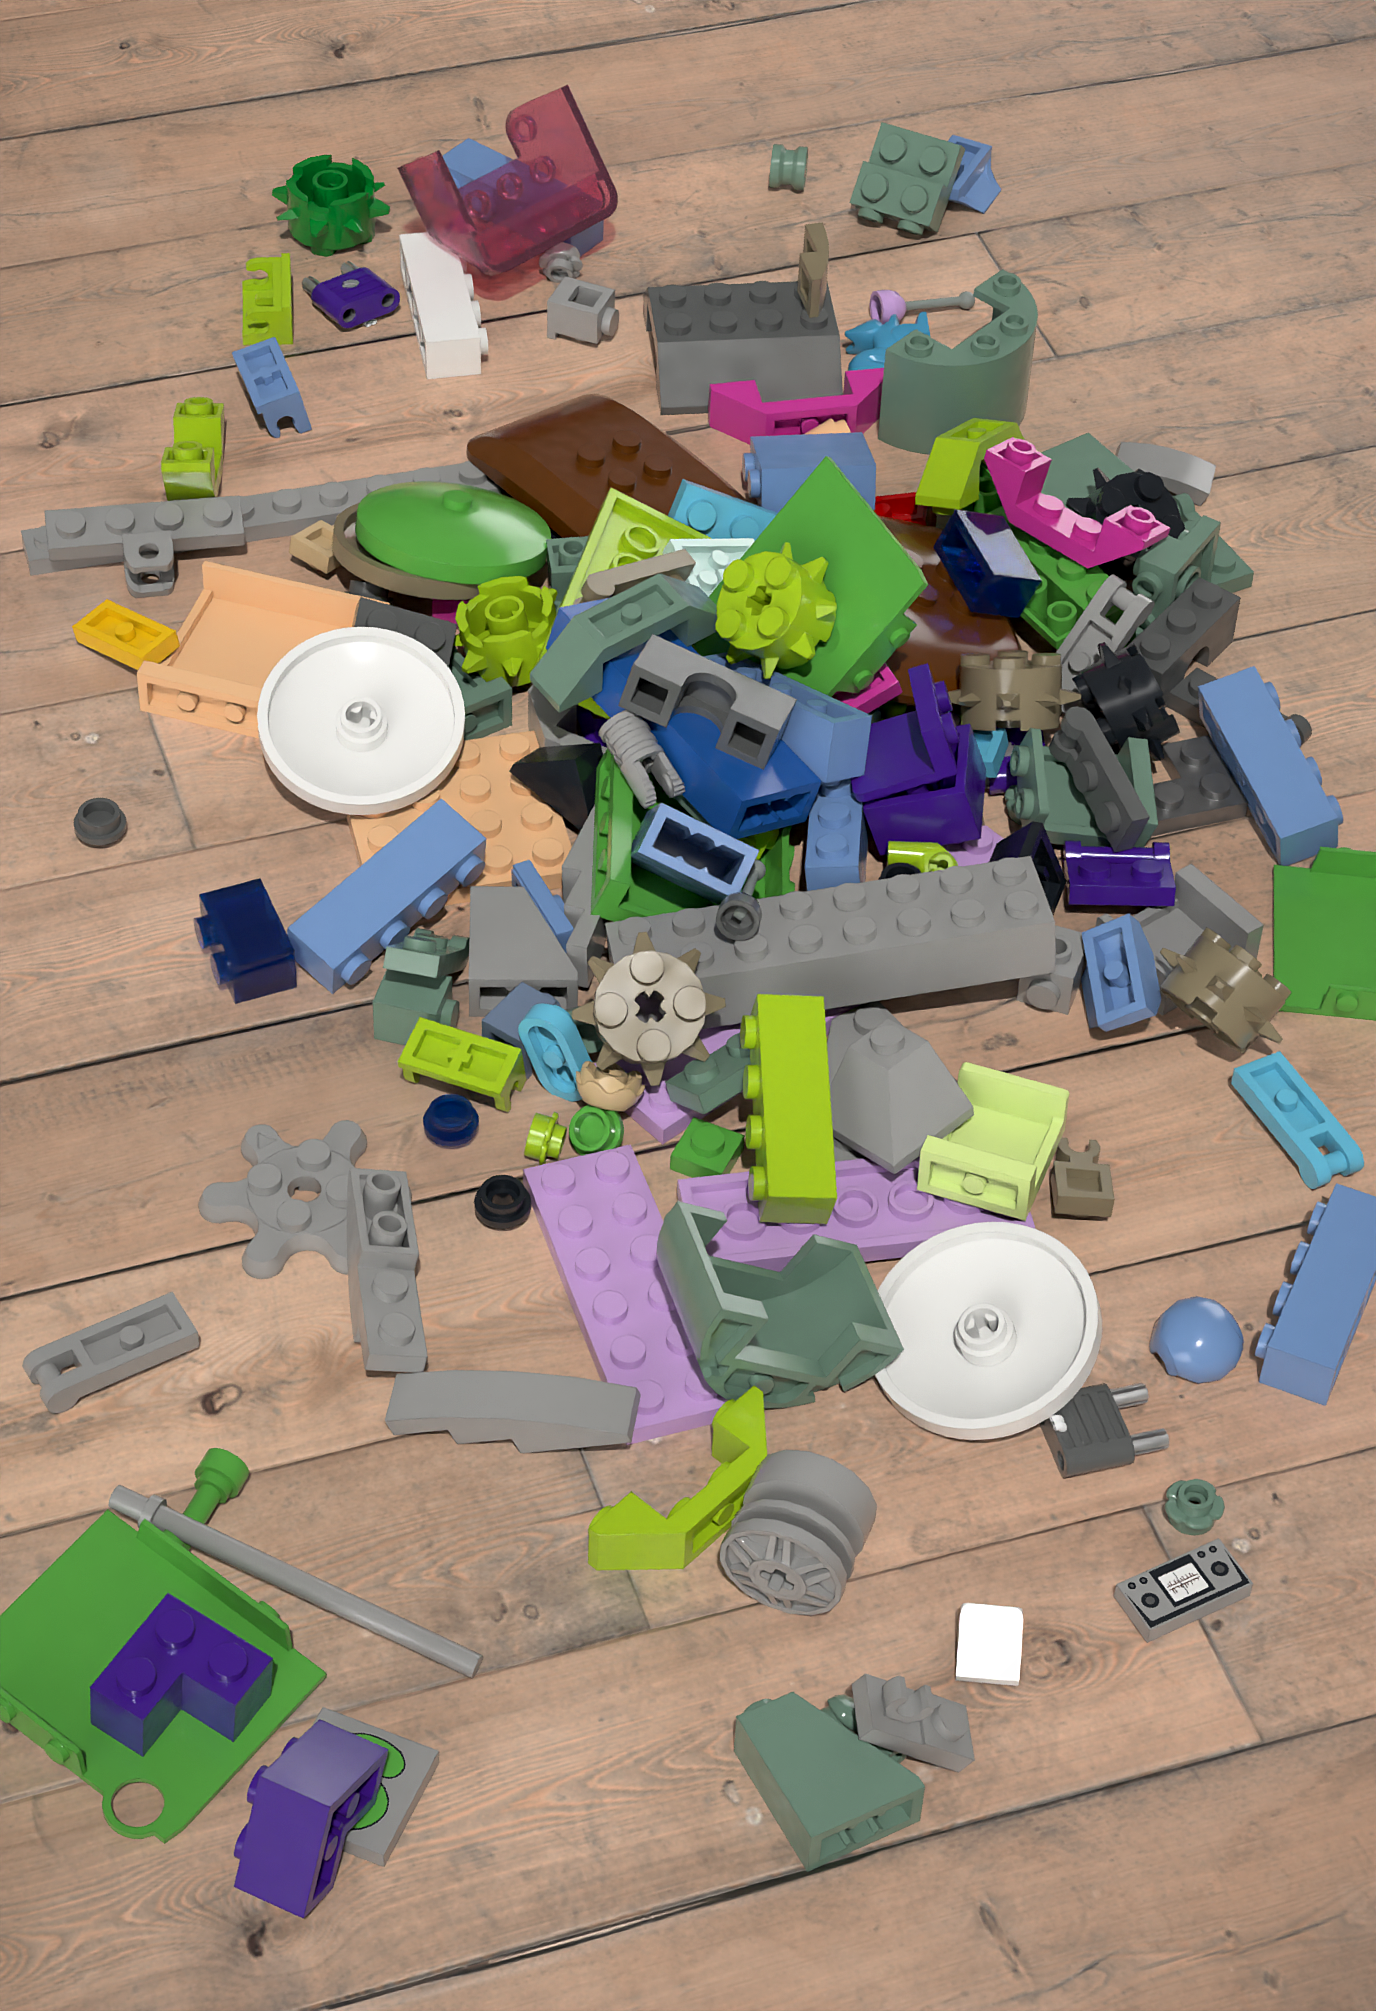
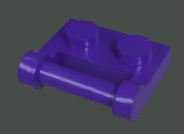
(1119, 878)

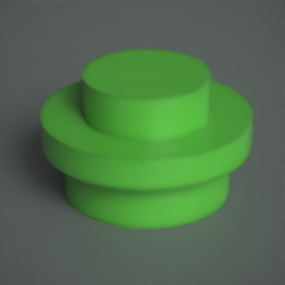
(595, 1130)

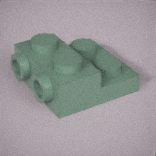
(907, 179)
(1174, 565)

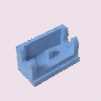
(271, 385)

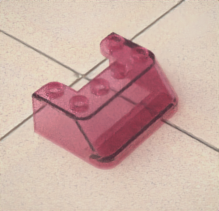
(526, 204)

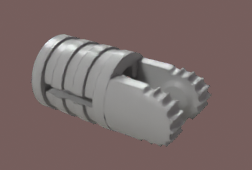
(638, 754)

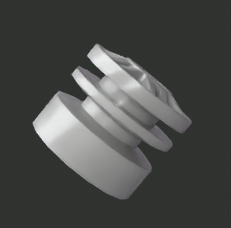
(798, 1532)

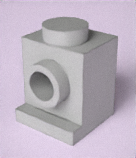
(581, 311)

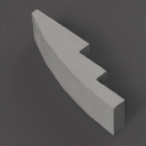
(589, 930)
(528, 1407)

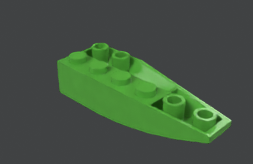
(1065, 583)

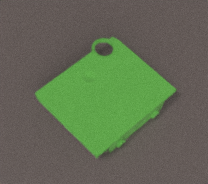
(865, 572)
(1327, 934)
(76, 1623)

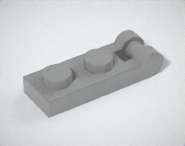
(1092, 628)
(110, 1351)

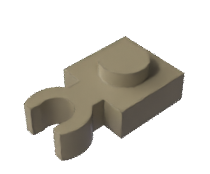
(1080, 1183)

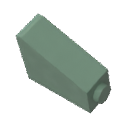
(823, 1780)

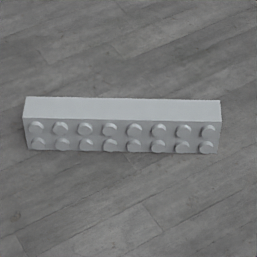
(863, 939)

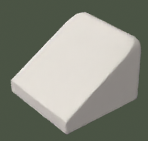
(989, 1644)

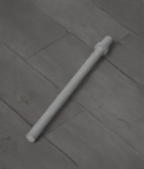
(296, 1581)

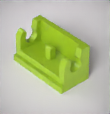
(268, 301)
(463, 1061)

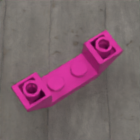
(739, 411)
(1019, 479)

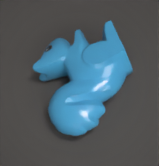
(873, 338)

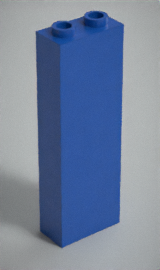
(719, 786)

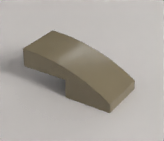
(813, 269)

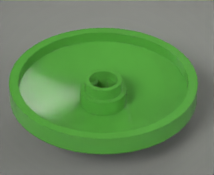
(452, 532)

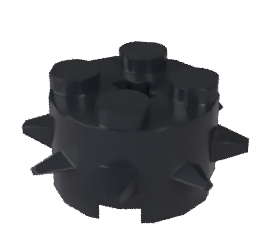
(1135, 489)
(1126, 699)

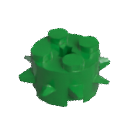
(331, 204)

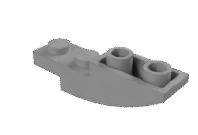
(381, 1271)

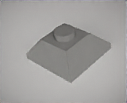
(893, 1096)

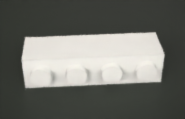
(442, 307)

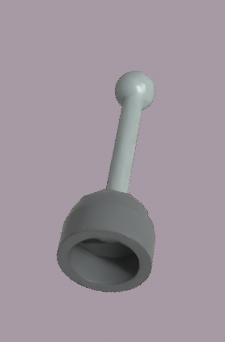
(742, 907)

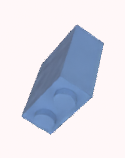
(784, 462)
(691, 854)

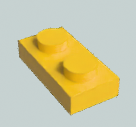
(125, 635)

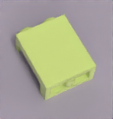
(1001, 1150)

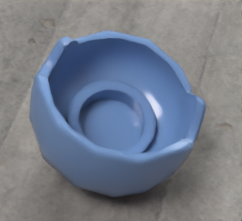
(1197, 1340)

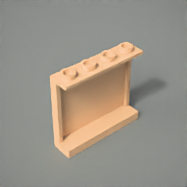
(233, 643)

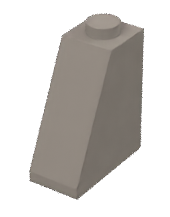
(514, 946)

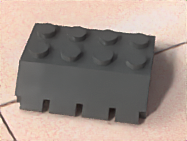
(740, 335)

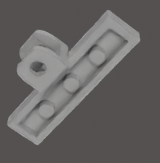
(145, 535)

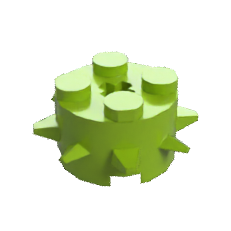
(775, 609)
(505, 628)

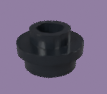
(502, 1202)

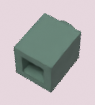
(407, 997)

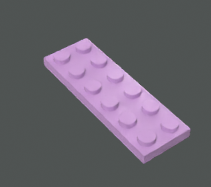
(872, 1209)
(605, 1248)

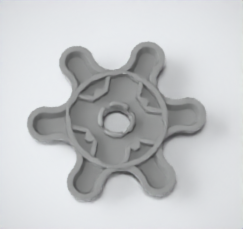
(265, 1201)

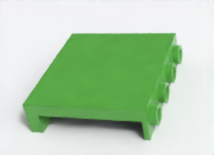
(628, 890)

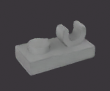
(912, 1722)

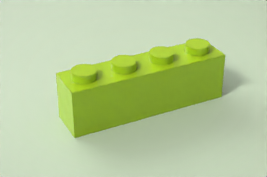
(790, 1109)

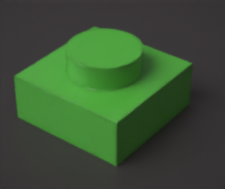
(706, 1150)

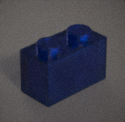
(987, 563)
(246, 941)

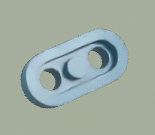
(554, 1049)

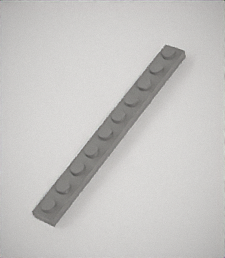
(279, 512)

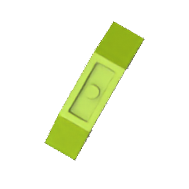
(196, 460)
(955, 461)
(642, 1539)

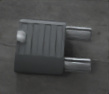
(1092, 1433)

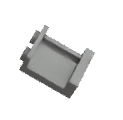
(1197, 906)

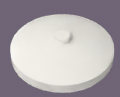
(361, 720)
(990, 1330)

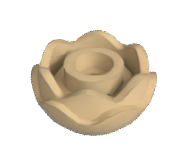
(610, 1087)

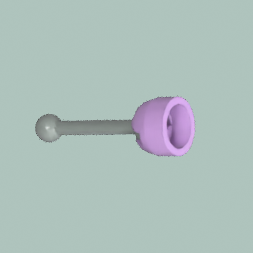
(888, 302)

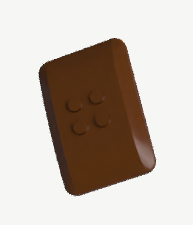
(577, 451)
(942, 619)

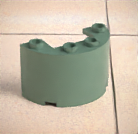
(983, 377)
(772, 1328)

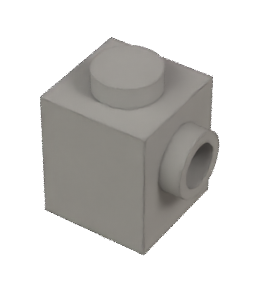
(1057, 989)

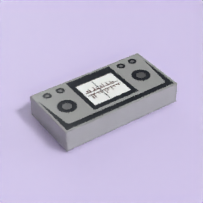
(1183, 1590)

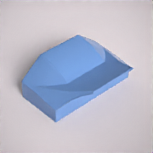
(975, 181)
(1119, 975)

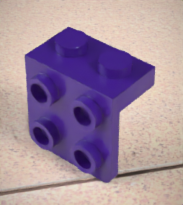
(911, 746)

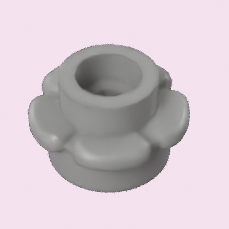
(561, 262)

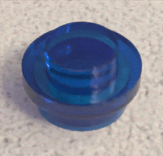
(451, 1120)

